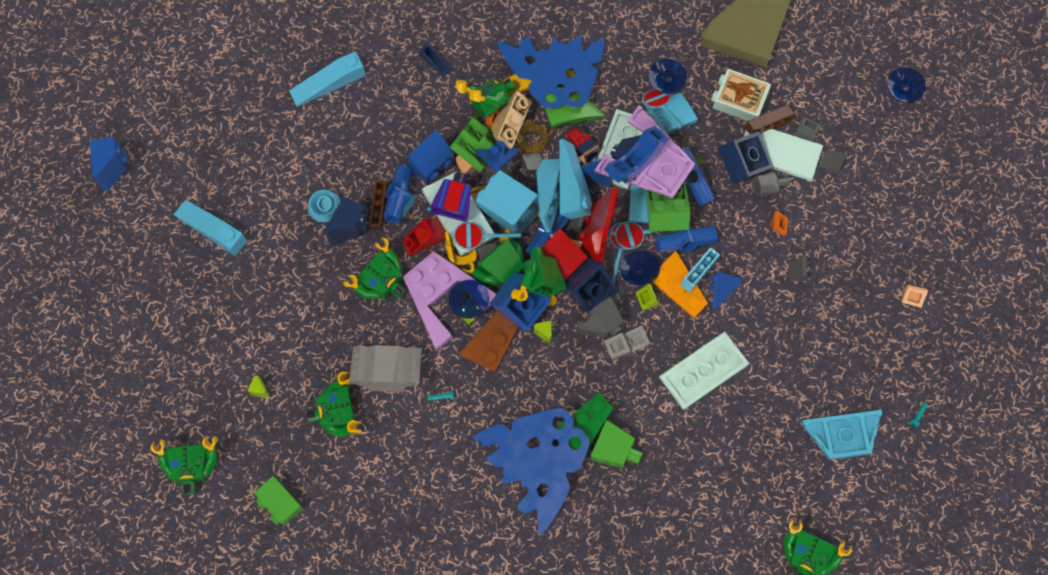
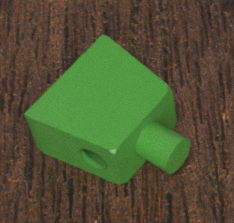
(614, 447)

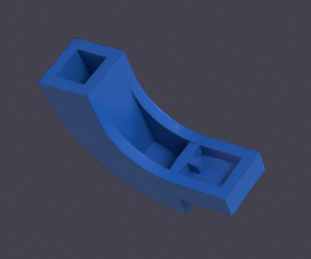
(638, 157)

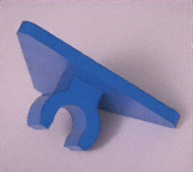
(497, 155)
(590, 174)
(723, 287)

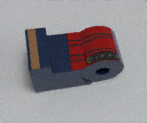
(583, 143)

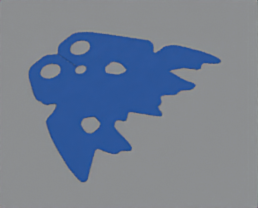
(552, 66)
(539, 464)

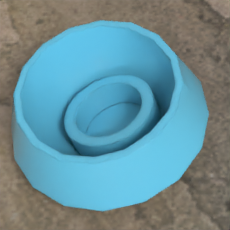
(324, 211)

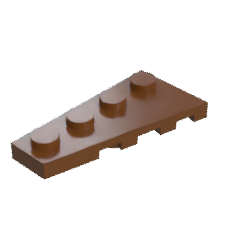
(490, 342)

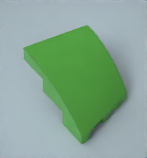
(571, 115)
(471, 138)

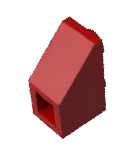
(424, 236)

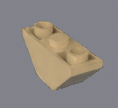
(510, 119)

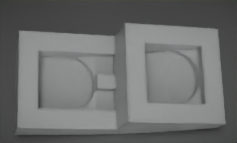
(627, 343)

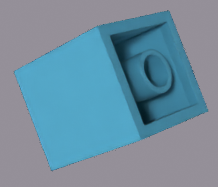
(508, 203)

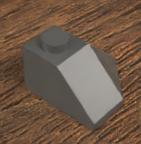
(602, 321)

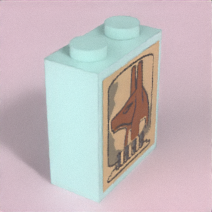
(740, 95)

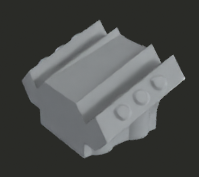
(385, 367)

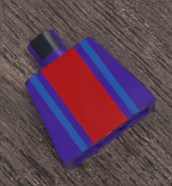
(453, 199)

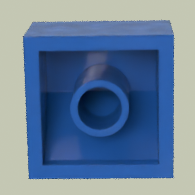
(431, 158)
(107, 161)
(519, 312)

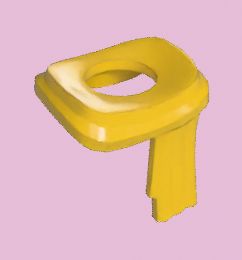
(457, 260)

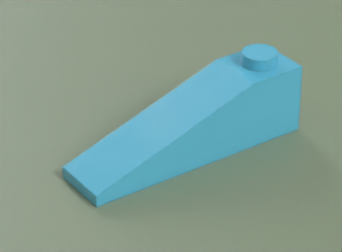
(335, 75)
(548, 191)
(574, 193)
(211, 227)

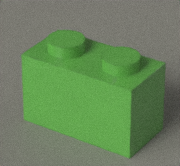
(278, 502)

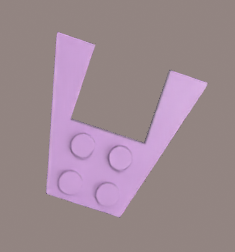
(666, 171)
(427, 284)

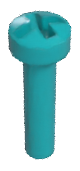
(442, 396)
(915, 421)

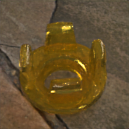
(528, 127)

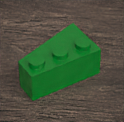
(589, 419)

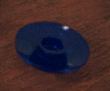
(671, 69)
(911, 79)
(639, 261)
(470, 307)

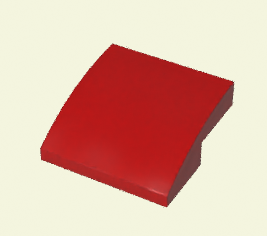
(565, 253)

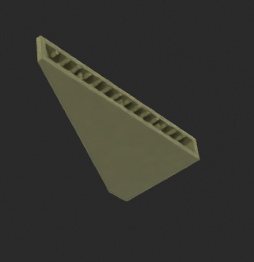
(747, 29)

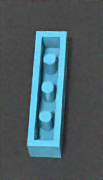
(700, 269)

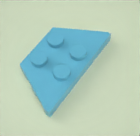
(844, 434)

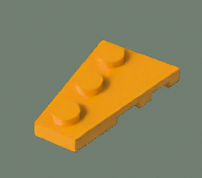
(669, 281)

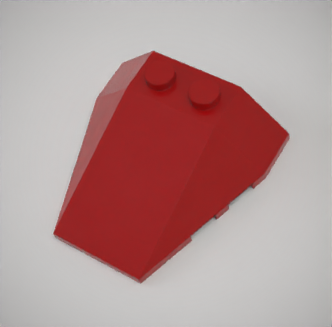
(598, 225)

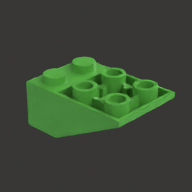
(668, 213)

